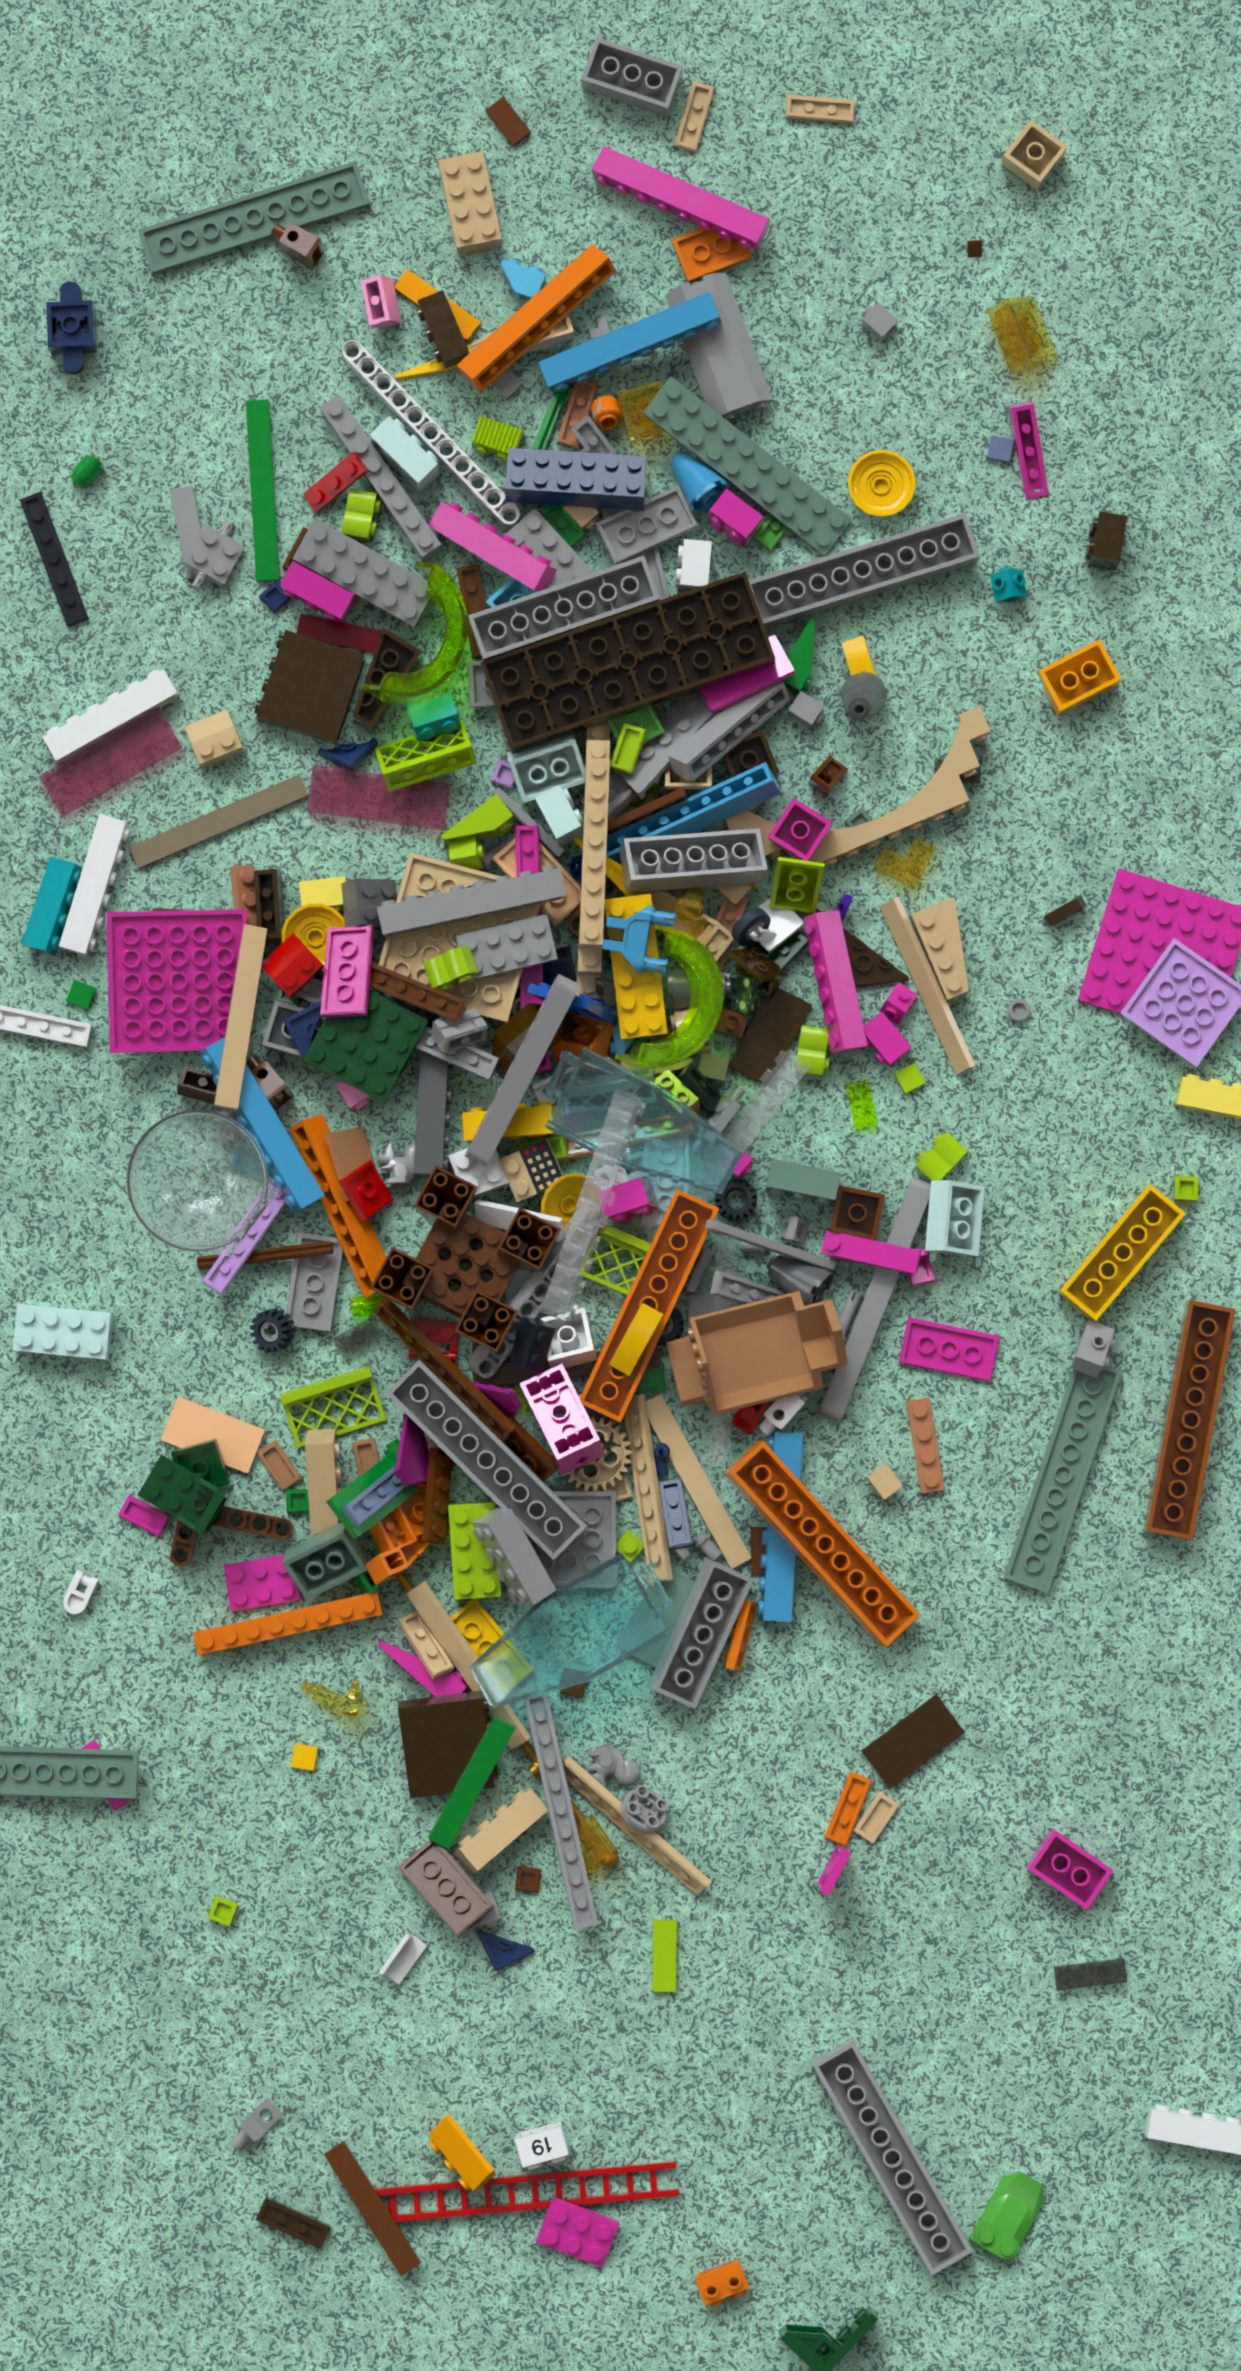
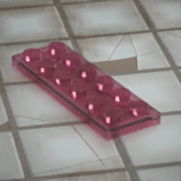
(110, 761)
(367, 798)

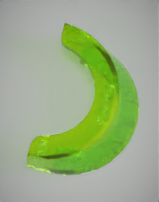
(434, 678)
(704, 1007)

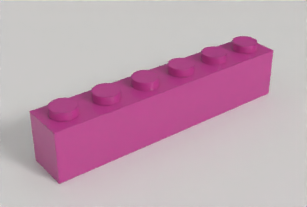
(492, 547)
(835, 981)

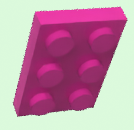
(259, 1583)
(577, 2231)

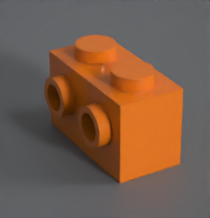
(722, 2282)

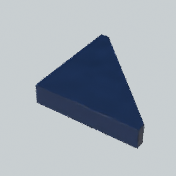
(349, 755)
(303, 1026)
(501, 1950)

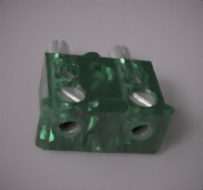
(744, 994)

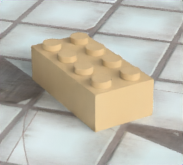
(470, 203)

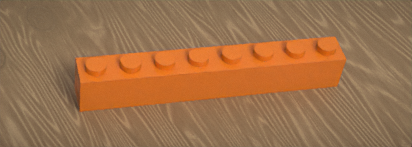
(536, 318)
(355, 1237)
(288, 1623)

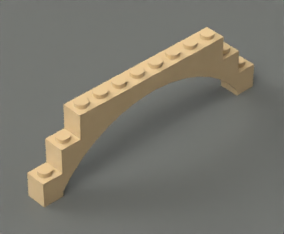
(938, 796)
(593, 858)

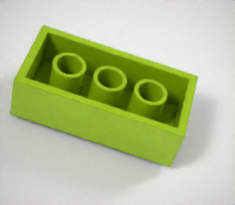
(472, 1571)

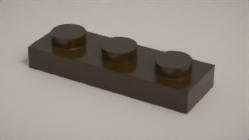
(293, 2222)

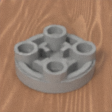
(644, 1810)

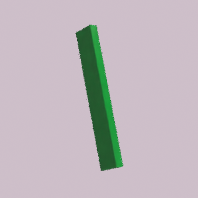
(471, 1782)

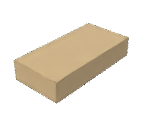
(876, 1817)

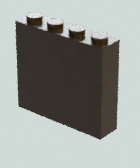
(310, 687)
(440, 1740)

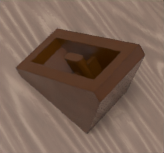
(827, 776)

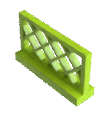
(426, 764)
(624, 1242)
(329, 1386)

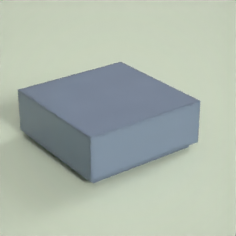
(1000, 449)

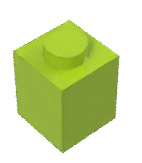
(466, 853)

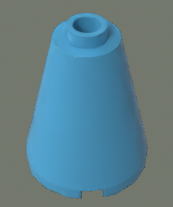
(697, 481)

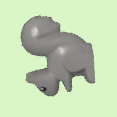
(399, 1168)
(611, 1761)

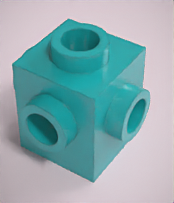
(1008, 585)

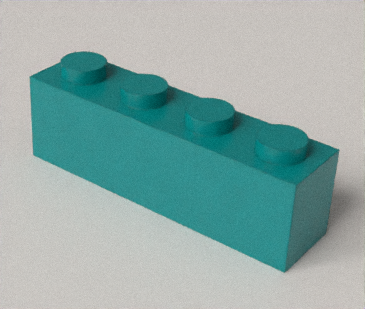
(52, 906)

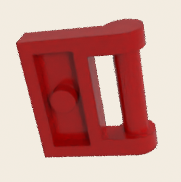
(439, 1333)

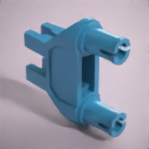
(636, 938)

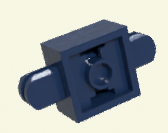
(71, 327)

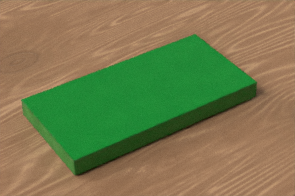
(359, 1485)

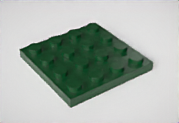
(368, 1049)

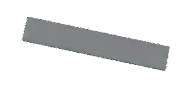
(769, 1245)

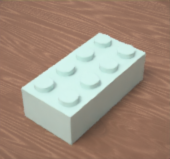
(63, 1332)

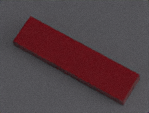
(339, 633)

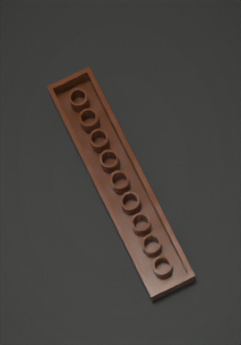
(1189, 1420)

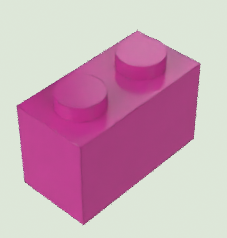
(885, 1040)

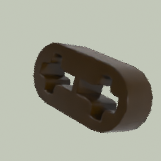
(1065, 911)

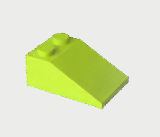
(484, 822)
(796, 885)

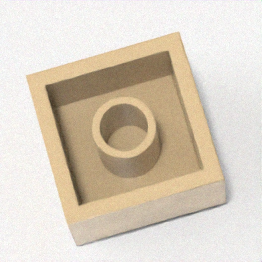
(1034, 155)

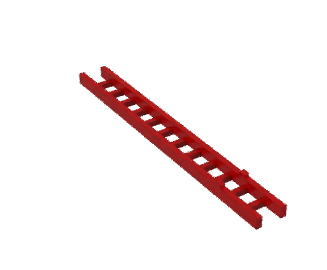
(536, 2204)

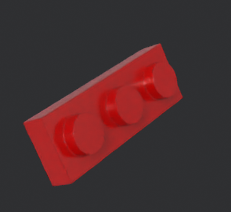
(335, 482)

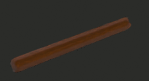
(275, 1254)

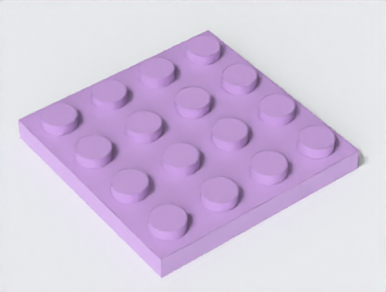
(1184, 1003)

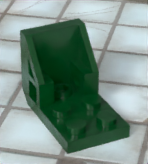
(183, 1495)
(807, 2340)

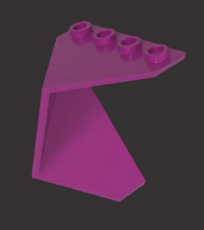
(413, 1446)

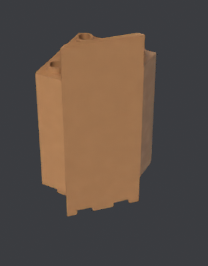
(757, 1352)

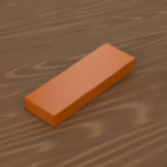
(848, 1808)

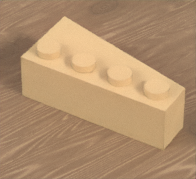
(941, 941)
(322, 1477)
(501, 1831)

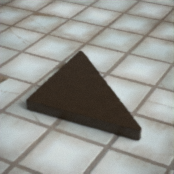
(867, 965)

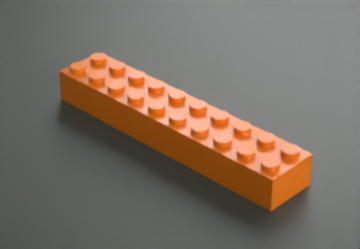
(658, 1286)
(821, 1543)

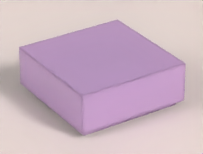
(503, 775)

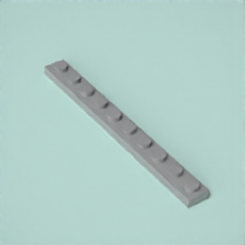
(467, 1057)
(560, 1812)

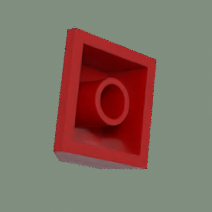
(292, 966)

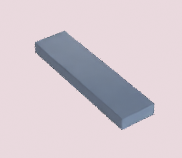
(373, 1498)

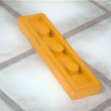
(415, 288)

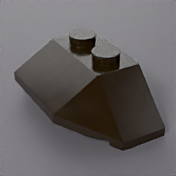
(511, 1034)

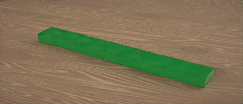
(262, 490)

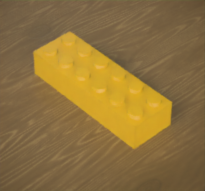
(637, 995)
(1121, 1253)

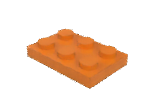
(707, 253)

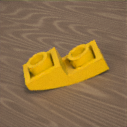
(858, 656)

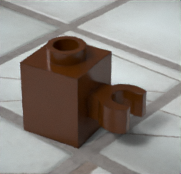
(731, 1024)

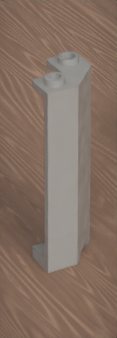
(724, 356)

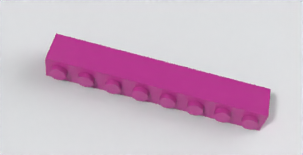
(680, 198)

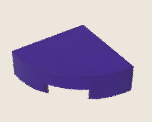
(844, 905)

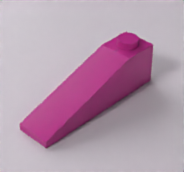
(1028, 448)
(870, 1252)
(444, 1685)

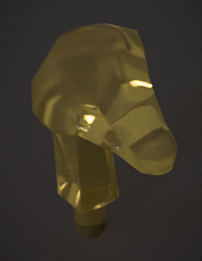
(691, 907)
(346, 1705)

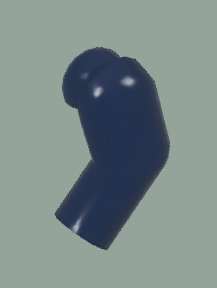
(661, 1453)

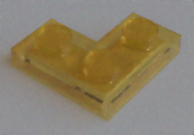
(906, 869)
(597, 1844)

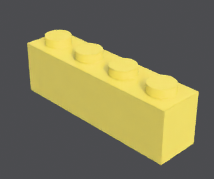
(1209, 1096)

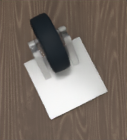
(766, 926)

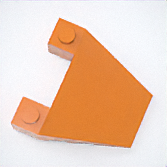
(398, 1538)

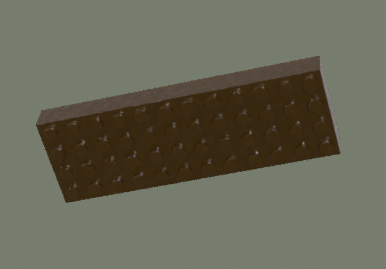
(628, 662)

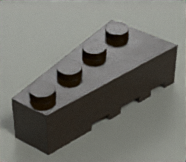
(390, 655)

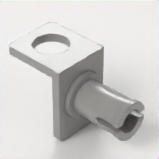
(255, 2126)

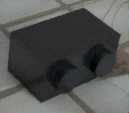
(531, 1344)

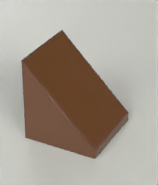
(974, 248)

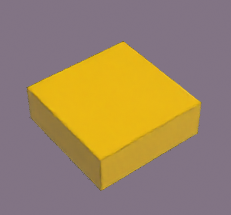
(304, 1756)

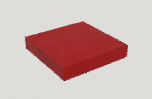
(366, 1190)

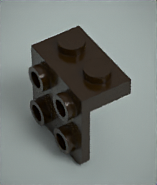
(754, 963)

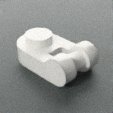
(76, 1601)

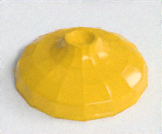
(881, 483)
(311, 926)
(562, 1196)

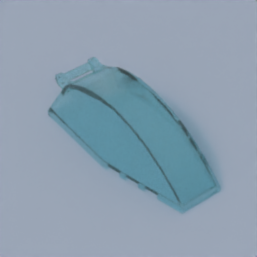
(670, 1135)
(574, 1634)

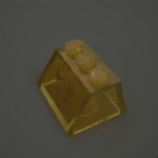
(1022, 334)

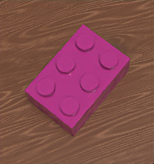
(318, 592)
(1069, 1868)

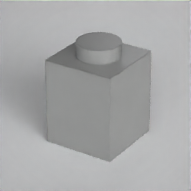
(878, 322)
(806, 710)

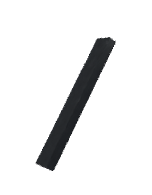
(54, 559)

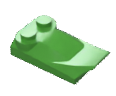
(1009, 2215)

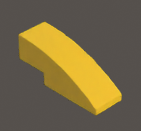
(636, 1339)

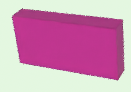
(144, 1515)

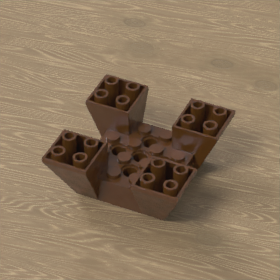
(478, 1303)

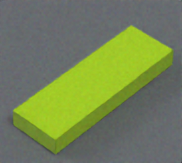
(664, 1955)

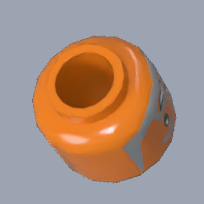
(606, 412)

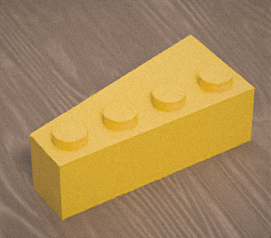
(525, 1122)

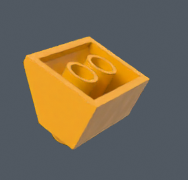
(1079, 677)
(460, 2154)

